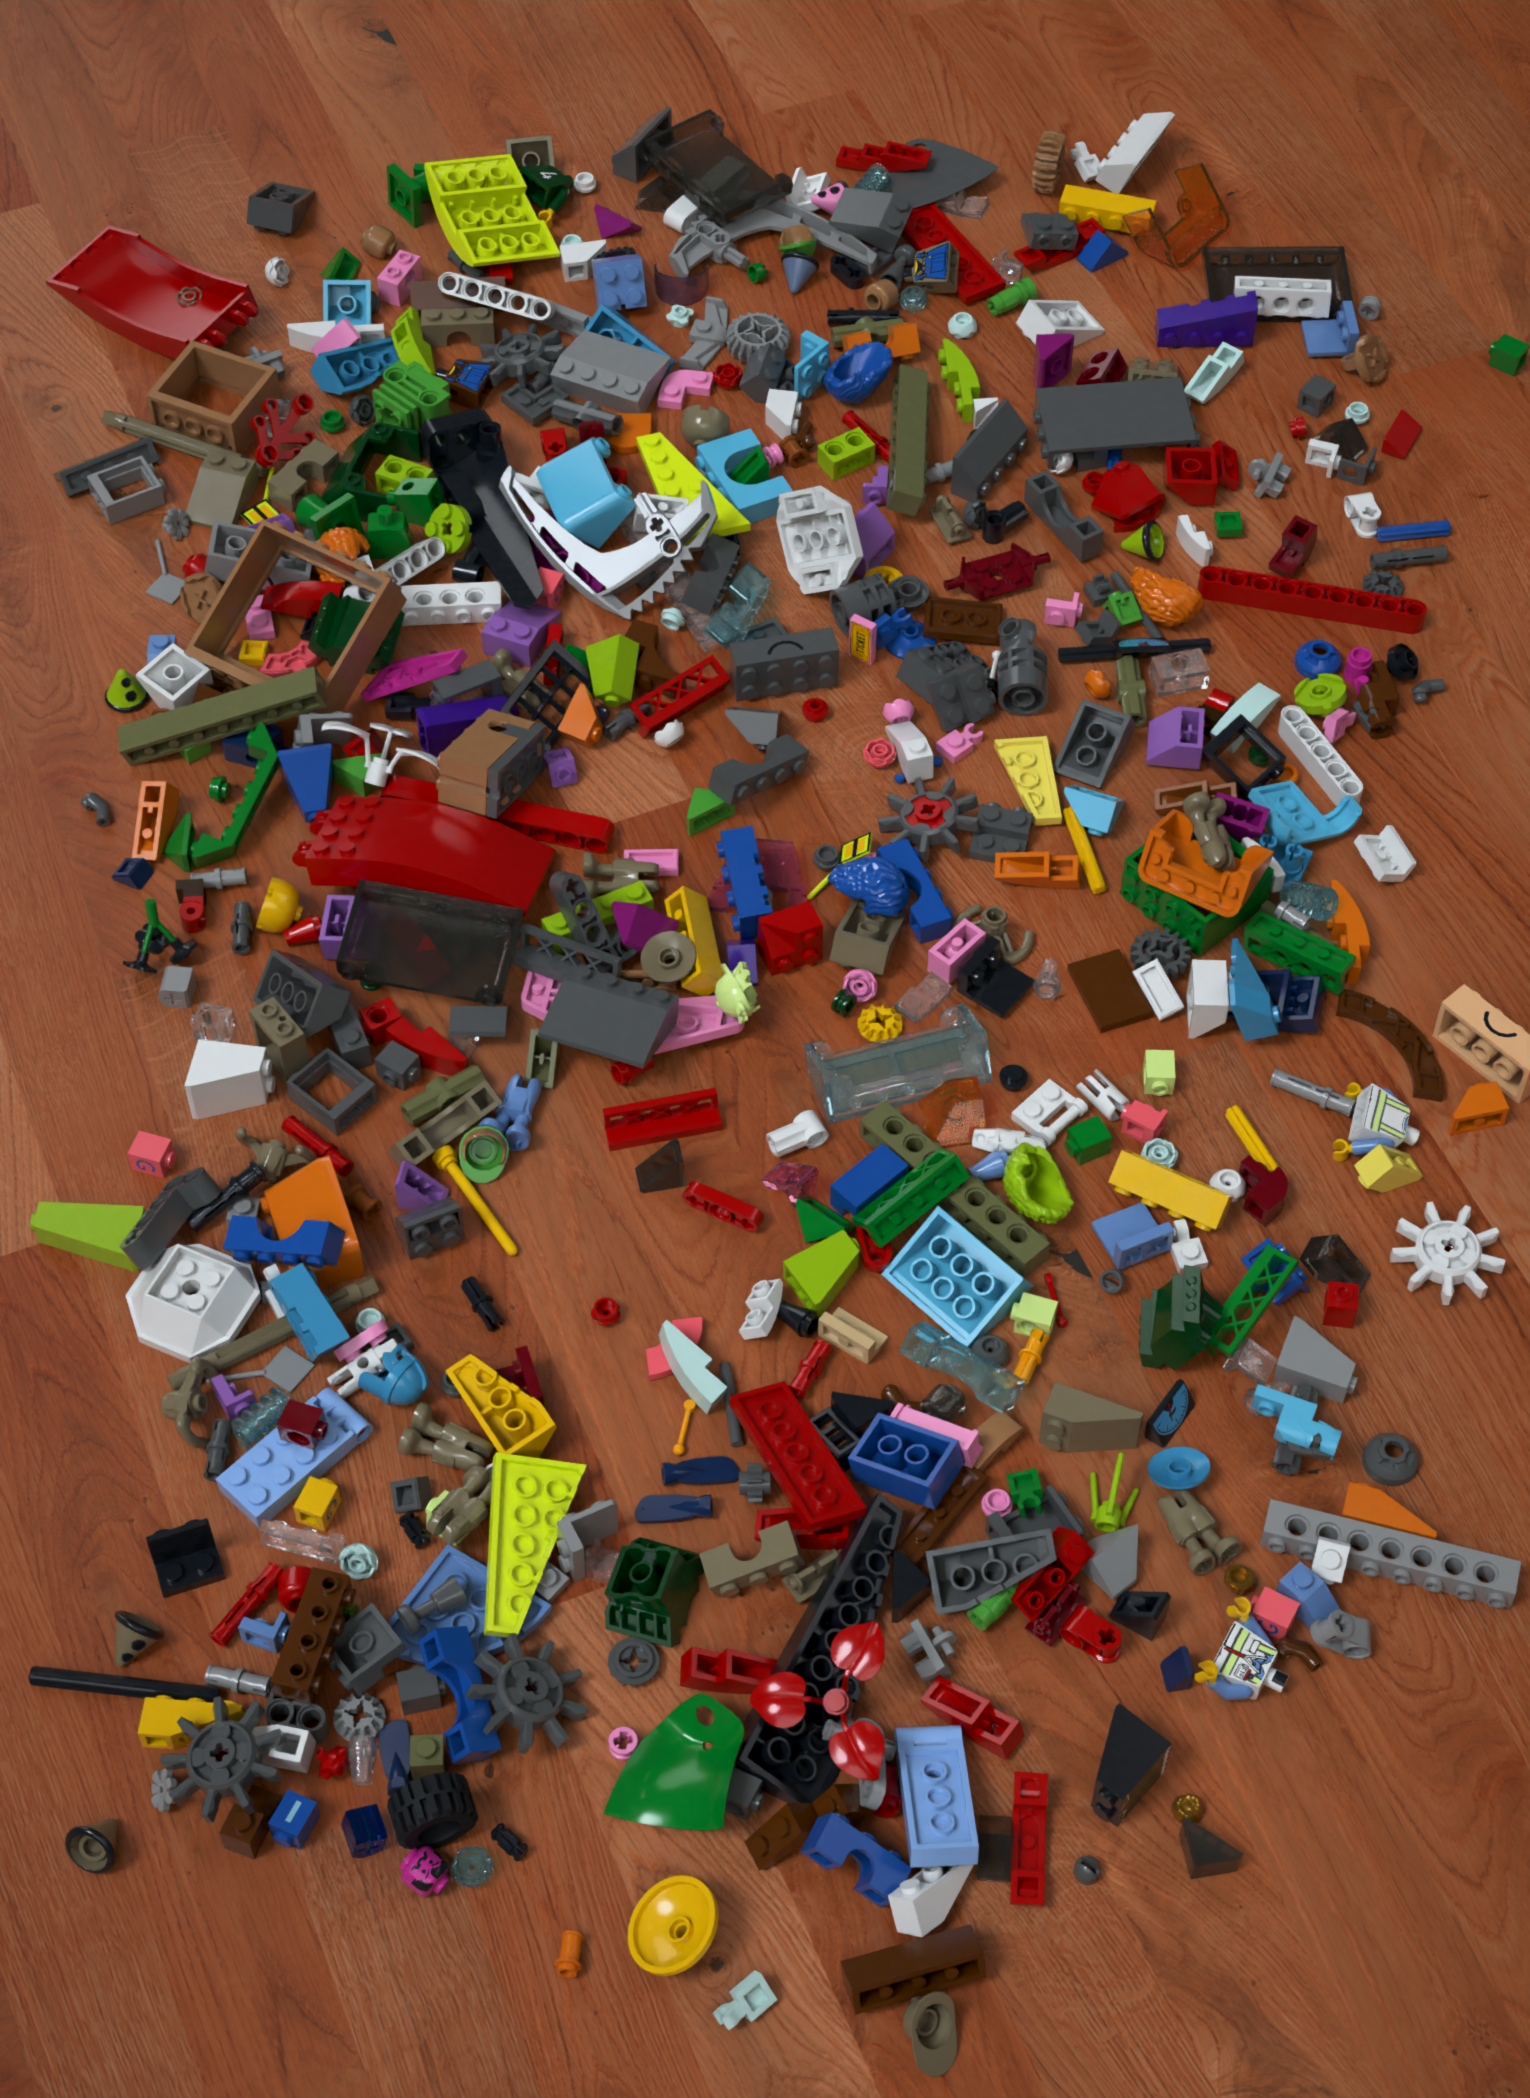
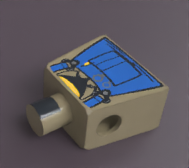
(935, 269)

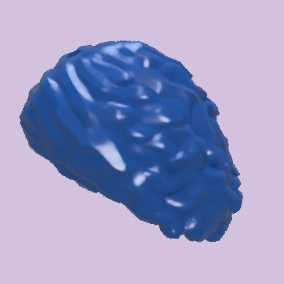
(858, 372)
(873, 881)

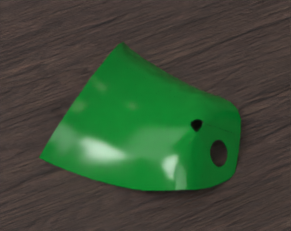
(672, 1776)

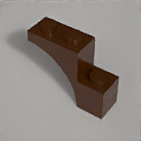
(650, 669)
(794, 1821)

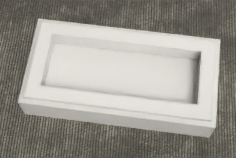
(1158, 990)

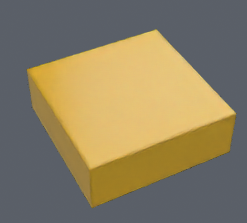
(253, 652)

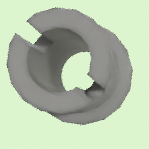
(1291, 915)

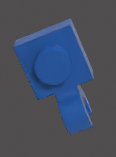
(888, 626)

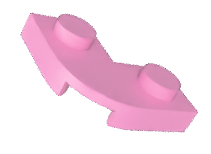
(683, 382)

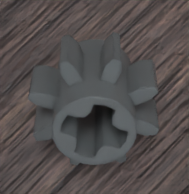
(754, 1482)

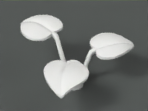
(378, 768)

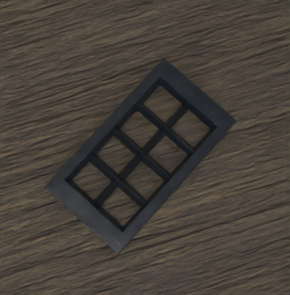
(571, 664)

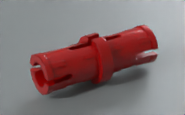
(810, 1368)

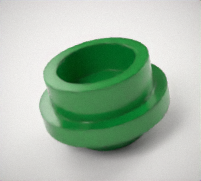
(332, 421)
(219, 788)

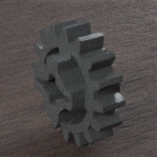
(1161, 947)

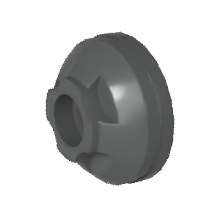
(1386, 1469)

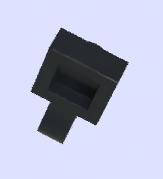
(403, 705)

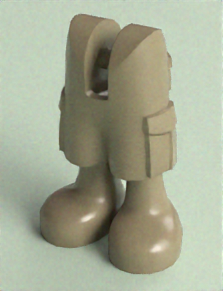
(502, 661)
(1211, 838)
(624, 871)
(454, 1446)
(460, 1512)
(1190, 1521)

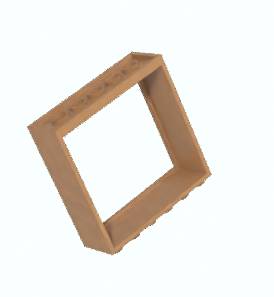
(246, 583)

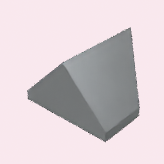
(1114, 1561)

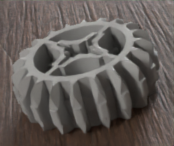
(755, 331)

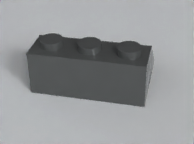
(630, 159)

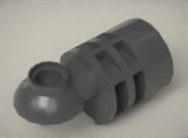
(873, 598)
(1021, 669)

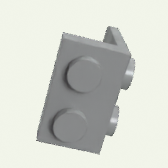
(310, 726)
(581, 1530)

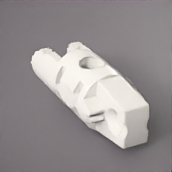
(1003, 1139)
(367, 1362)

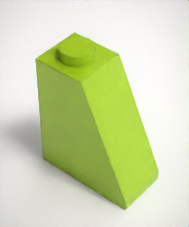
(613, 669)
(822, 1270)

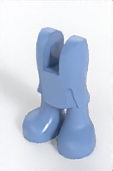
(516, 1108)

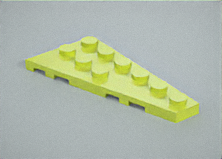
(677, 477)
(524, 1513)

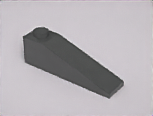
(981, 1569)

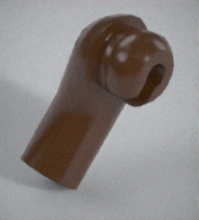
(803, 435)
(892, 1393)

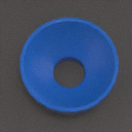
(1311, 664)

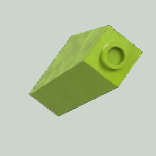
(87, 1229)

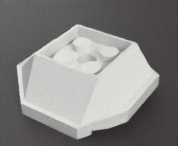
(818, 538)
(198, 1322)

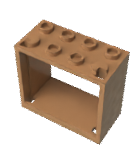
(220, 369)

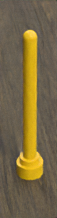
(446, 1160)

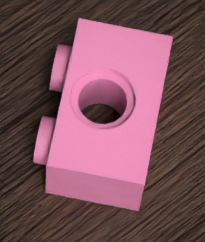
(395, 278)
(955, 950)

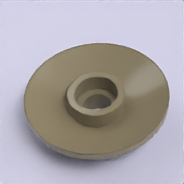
(664, 947)

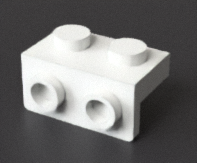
(806, 187)
(1386, 855)

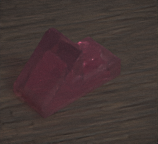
(793, 1178)

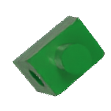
(417, 499)
(387, 533)

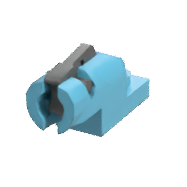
(1297, 1424)

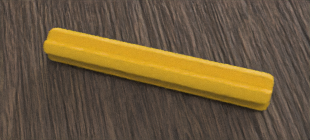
(1085, 852)

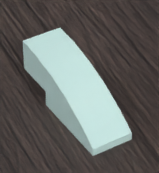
(1215, 373)
(1253, 706)
(691, 1367)

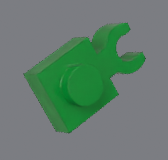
(1025, 1490)

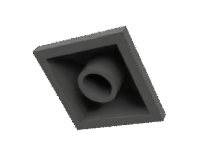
(755, 724)

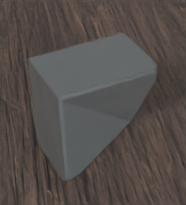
(411, 1494)

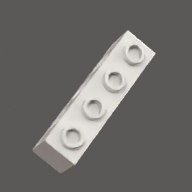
(1293, 290)
(450, 603)

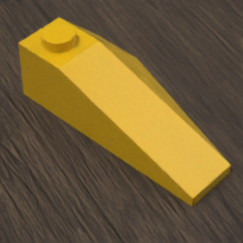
(506, 1414)

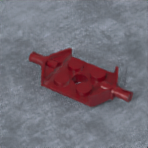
(1013, 566)

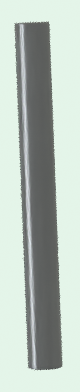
(1146, 621)

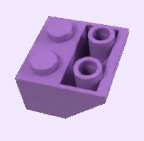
(875, 536)
(1176, 738)
(334, 923)

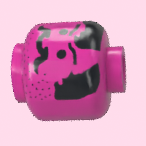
(425, 1871)

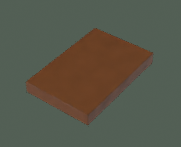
(962, 620)
(1110, 990)

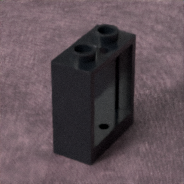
(1226, 737)

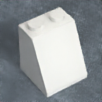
(227, 1078)

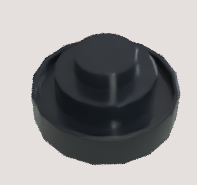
(1402, 662)

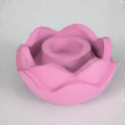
(898, 711)
(862, 976)

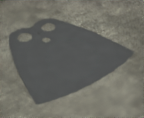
(945, 174)

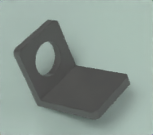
(1362, 471)

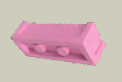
(967, 1438)

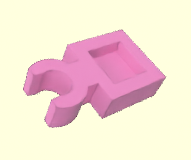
(958, 745)

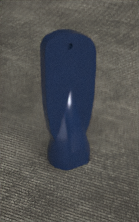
(700, 1471)
(673, 1508)
(395, 1754)

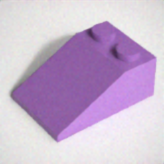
(519, 631)

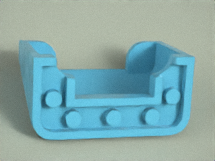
(583, 492)

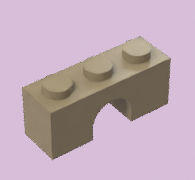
(475, 322)
(289, 484)
(778, 1555)

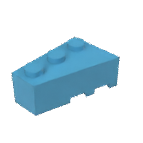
(308, 1312)

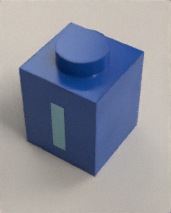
(293, 1820)

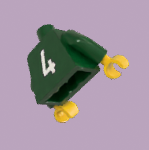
(547, 188)

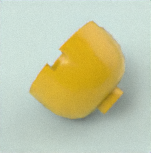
(279, 907)

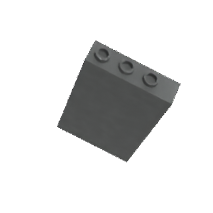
(1113, 416)

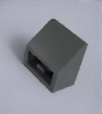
(767, 370)
(430, 1227)

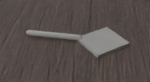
(167, 586)
(284, 1370)

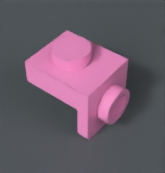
(1063, 612)

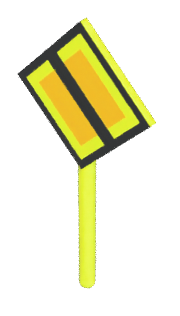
(263, 509)
(849, 851)

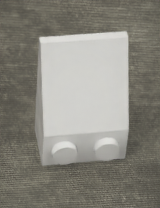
(1058, 318)

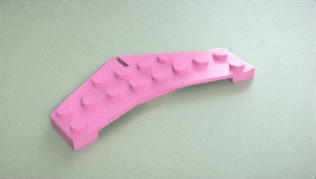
(697, 1018)

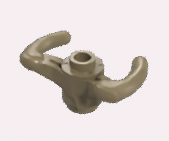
(994, 923)
(273, 1156)
(189, 1401)

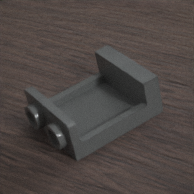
(1054, 1514)

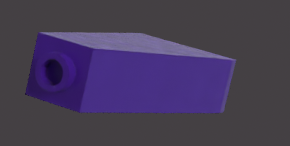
(446, 722)

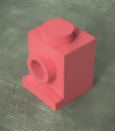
(1143, 1121)

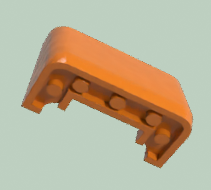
(1177, 866)
(315, 1195)

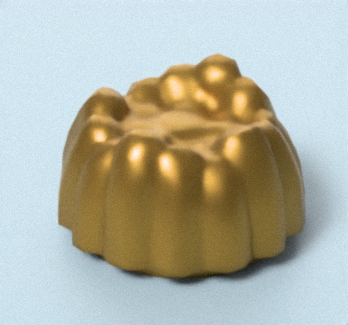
(1239, 1579)
(1187, 1806)

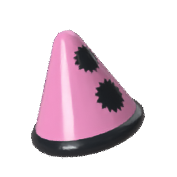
(829, 197)

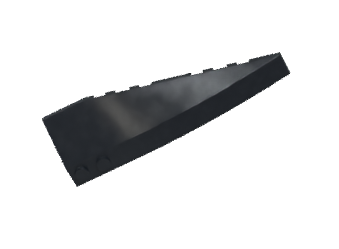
(796, 1759)

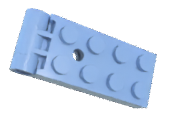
(277, 1470)
(936, 1796)

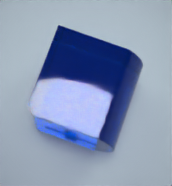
(364, 1831)

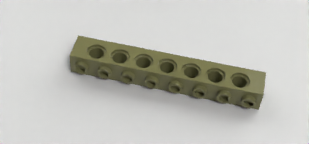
(1024, 1256)

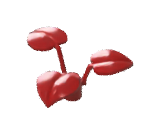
(782, 1699)

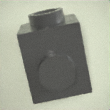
(1100, 631)

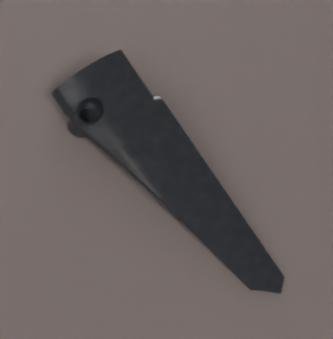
(469, 463)

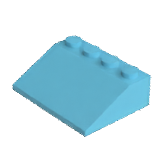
(956, 1278)

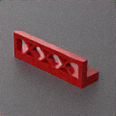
(686, 703)
(662, 1123)

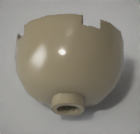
(703, 425)

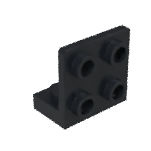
(992, 981)
(185, 1557)

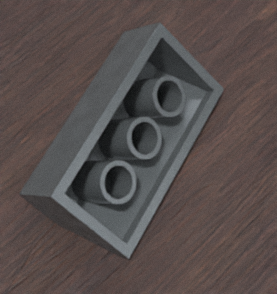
(988, 453)
(302, 991)

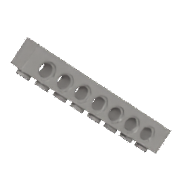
(1403, 1546)

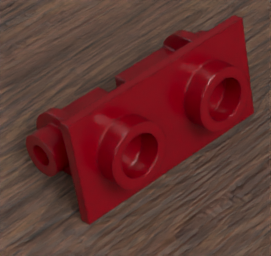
(1053, 1617)

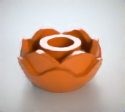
(1096, 684)

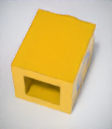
(317, 1503)

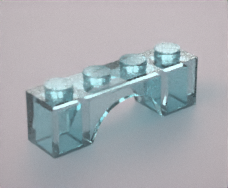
(748, 592)
(987, 1379)

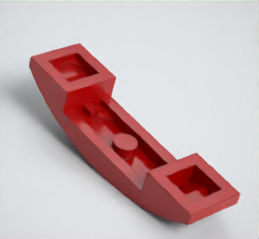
(1041, 259)
(1028, 1847)

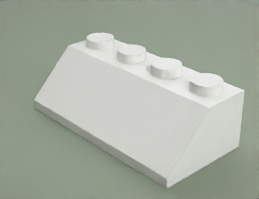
(1132, 150)

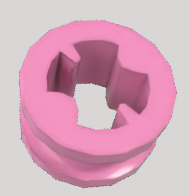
(774, 455)
(614, 1738)

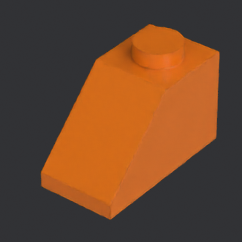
(581, 720)
(1480, 1109)

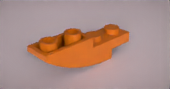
(1350, 930)

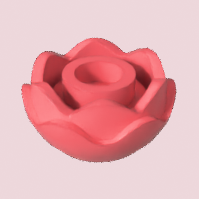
(879, 753)

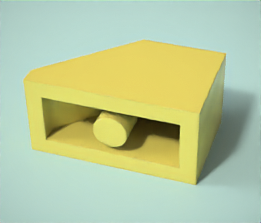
(1387, 1169)

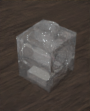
(213, 1023)

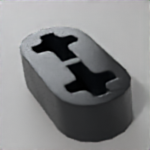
(851, 275)

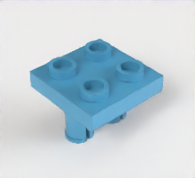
(1291, 858)

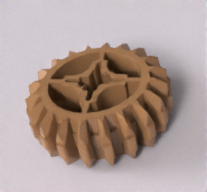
(1048, 162)

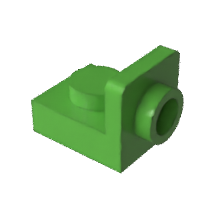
(1123, 607)

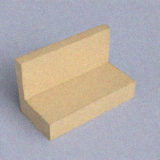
(851, 1334)

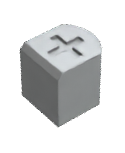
(177, 987)

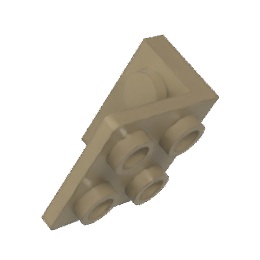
(1144, 370)

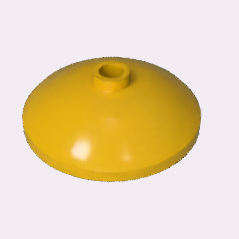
(661, 1919)

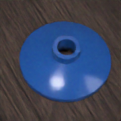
(909, 639)

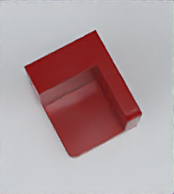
(357, 746)

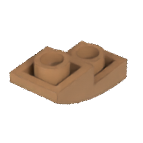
(995, 1435)

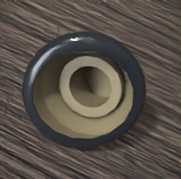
(133, 1636)
(93, 1846)

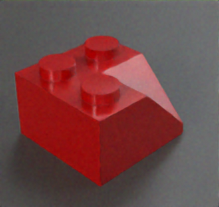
(1191, 474)
(790, 938)

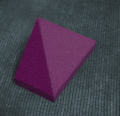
(613, 224)

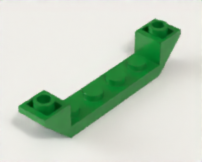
(212, 850)

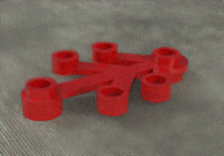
(281, 432)

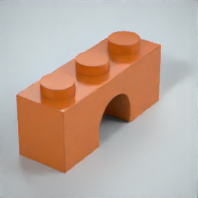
(902, 340)

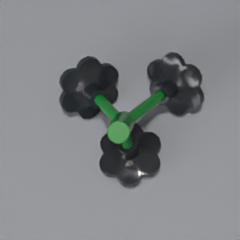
(154, 938)

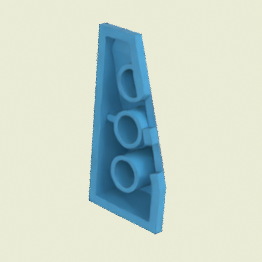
(615, 326)
(353, 366)
(1250, 999)

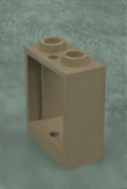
(282, 1039)

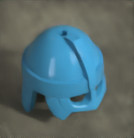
(401, 1382)

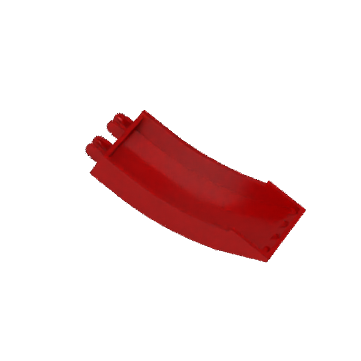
(134, 291)
(424, 850)

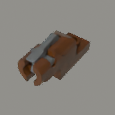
(1377, 702)

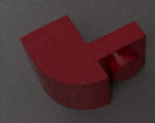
(1296, 547)
(1267, 1190)

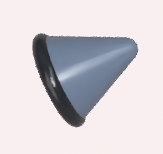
(798, 269)

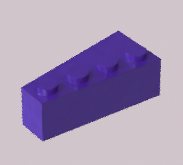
(1208, 323)

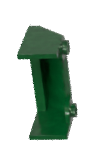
(349, 477)

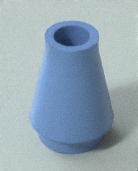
(990, 1167)

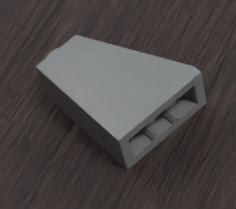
(1315, 1362)

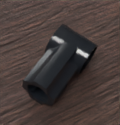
(999, 522)
(470, 567)

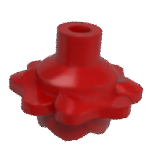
(331, 1762)

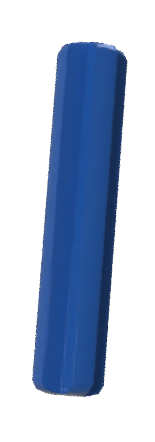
(1413, 530)

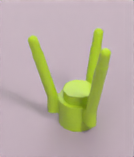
(1109, 1516)

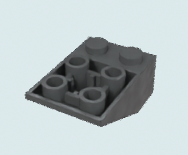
(933, 661)

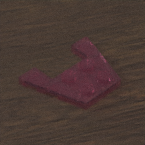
(780, 875)

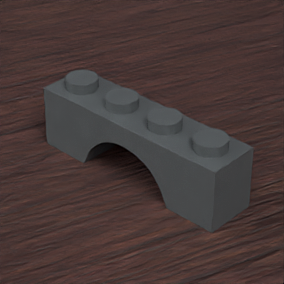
(1046, 499)
(708, 587)
(738, 781)

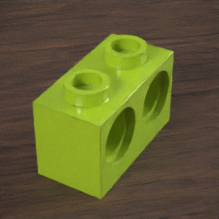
(846, 453)
(395, 470)

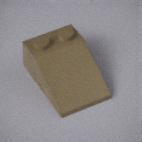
(221, 489)
(866, 939)
(1087, 1423)

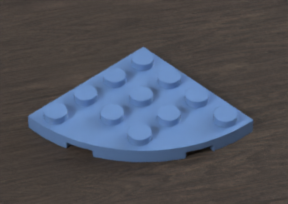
(473, 1581)

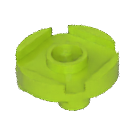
(452, 515)
(1321, 694)

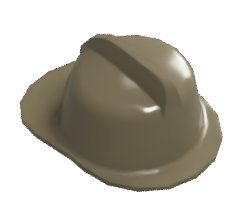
(932, 2029)

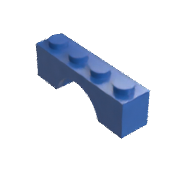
(928, 916)
(312, 1244)
(451, 1656)

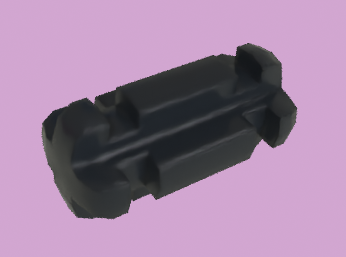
(414, 1530)
(509, 1842)

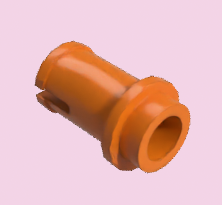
(568, 1961)

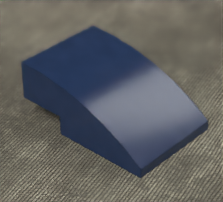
(1297, 997)

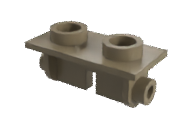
(949, 521)
(807, 1579)

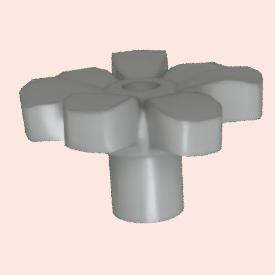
(176, 524)
(161, 1788)

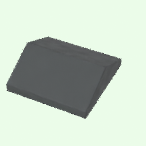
(479, 1021)

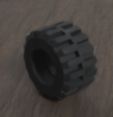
(432, 1810)

